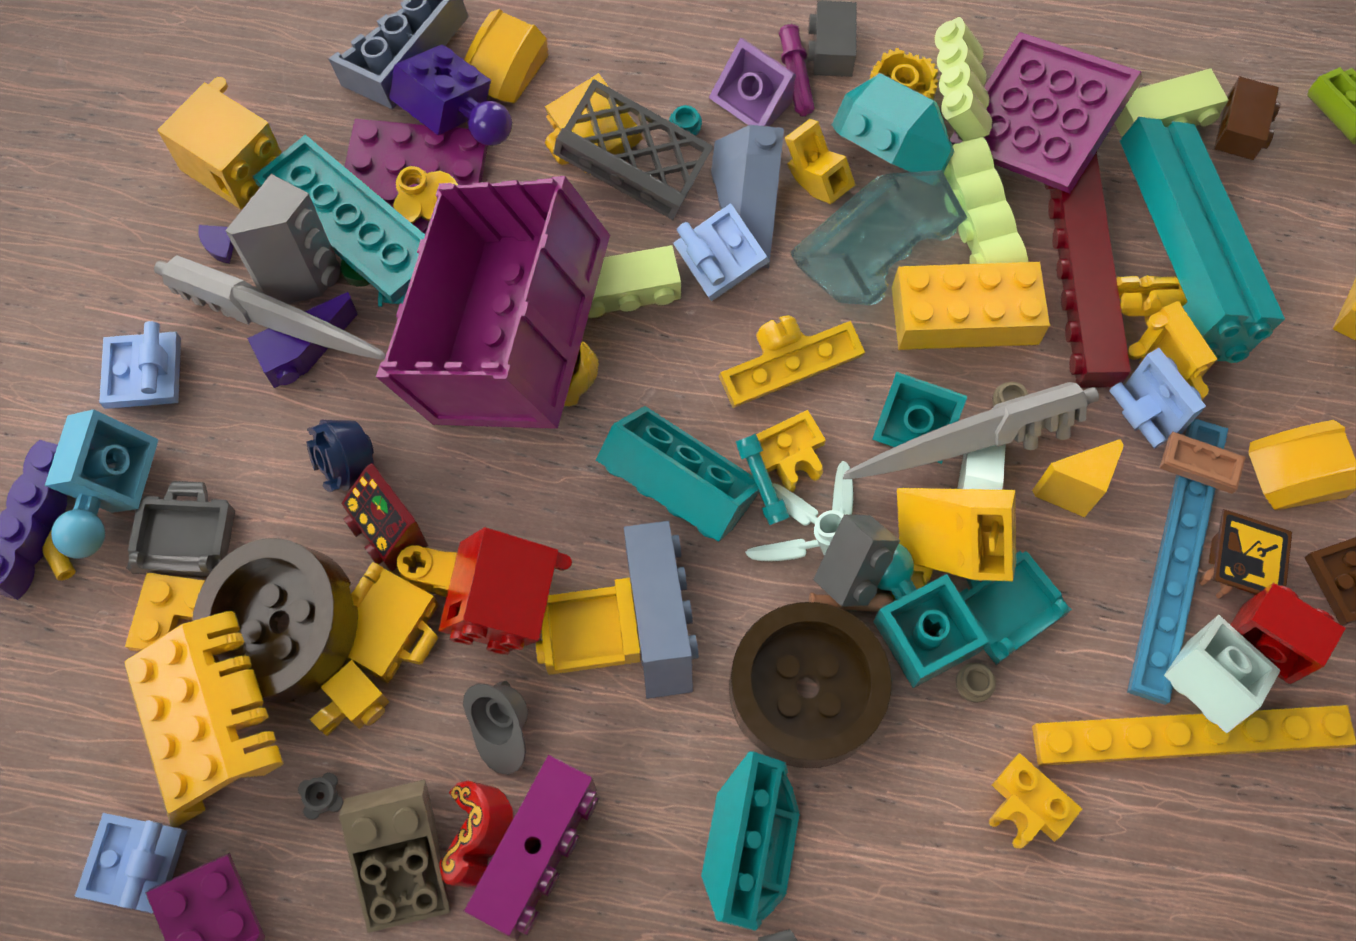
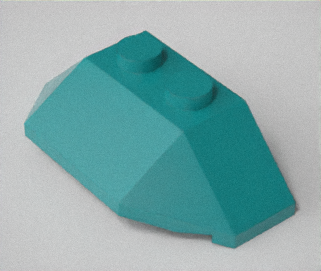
(895, 125)
(751, 842)

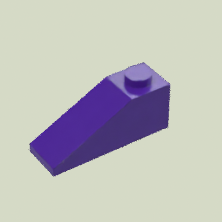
(288, 357)

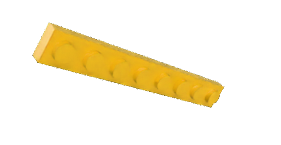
(1191, 736)

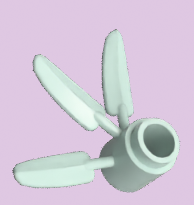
(804, 513)

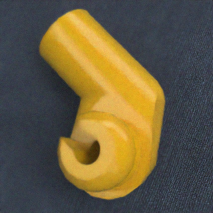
(57, 561)

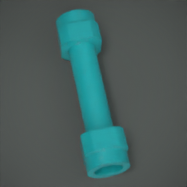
(774, 509)

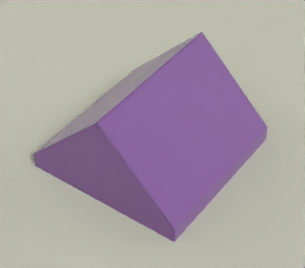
(754, 86)

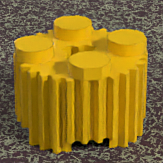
(909, 71)

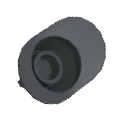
(496, 724)

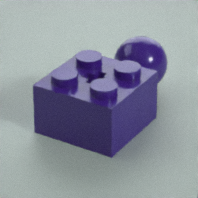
(447, 92)

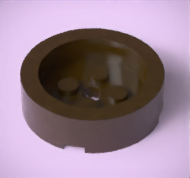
(276, 579)
(831, 651)

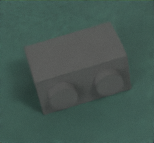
(834, 38)
(856, 560)

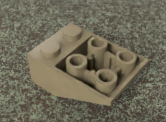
(395, 855)

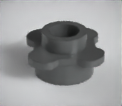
(309, 790)

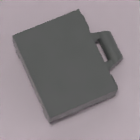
(178, 534)

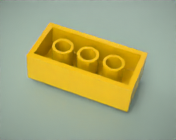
(969, 305)

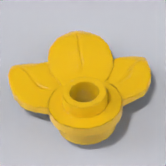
(421, 199)

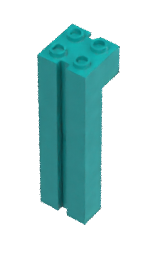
(1202, 237)

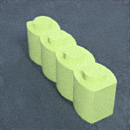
(962, 80)
(990, 221)

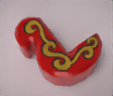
(480, 834)

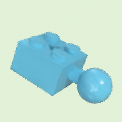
(102, 468)

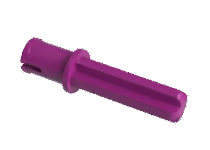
(794, 59)

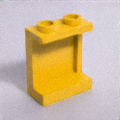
(589, 630)

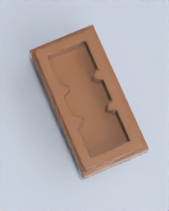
(1202, 462)

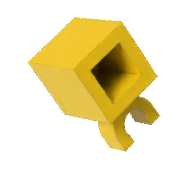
(351, 697)

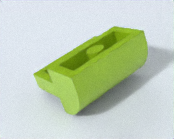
(1336, 98)

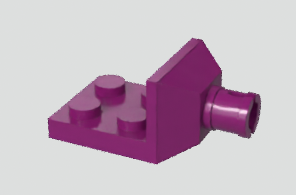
(205, 905)

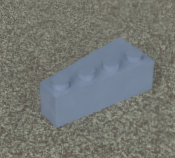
(399, 36)
(659, 609)

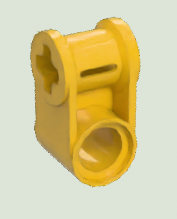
(436, 569)

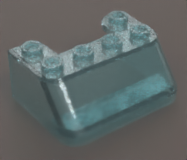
(876, 230)

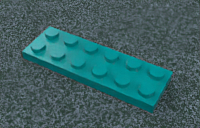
(356, 220)

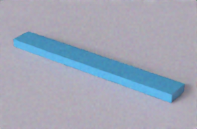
(1174, 577)

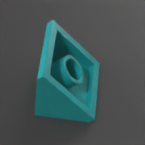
(915, 410)

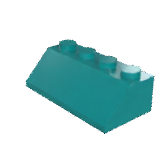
(678, 472)

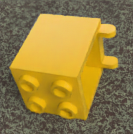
(220, 142)

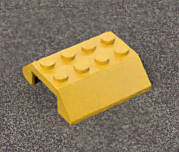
(193, 712)

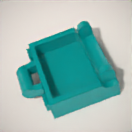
(1016, 609)

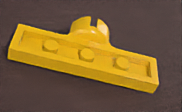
(789, 358)

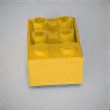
(960, 531)

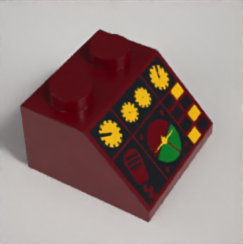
(381, 518)

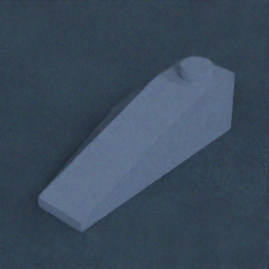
(748, 177)

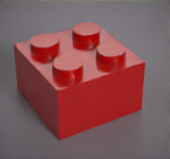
(1288, 631)

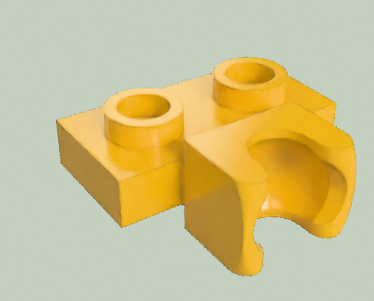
(791, 448)
(1032, 803)

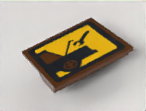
(1250, 553)

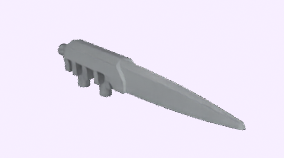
(249, 304)
(1009, 420)

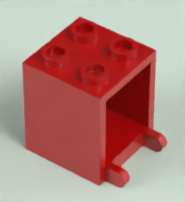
(499, 590)

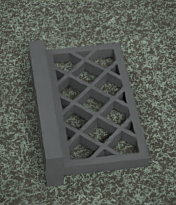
(619, 173)

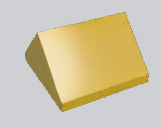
(1080, 479)

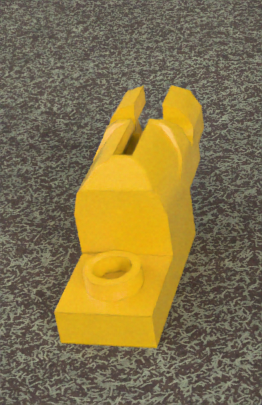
(1148, 294)

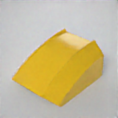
(507, 54)
(1305, 465)

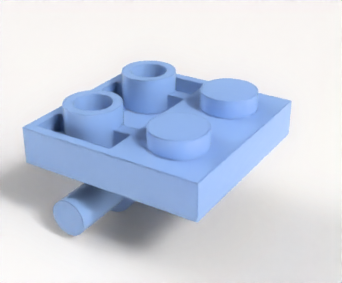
(720, 251)
(140, 368)
(1158, 399)
(129, 860)

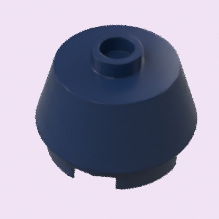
(339, 452)

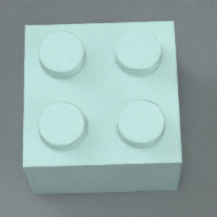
(1222, 674)

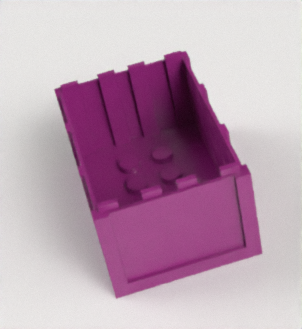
(497, 304)

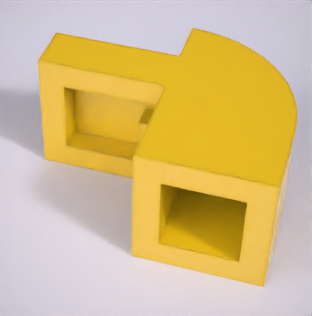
(816, 168)

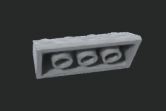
(284, 243)

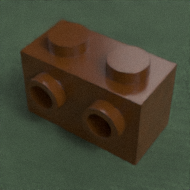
(1248, 118)

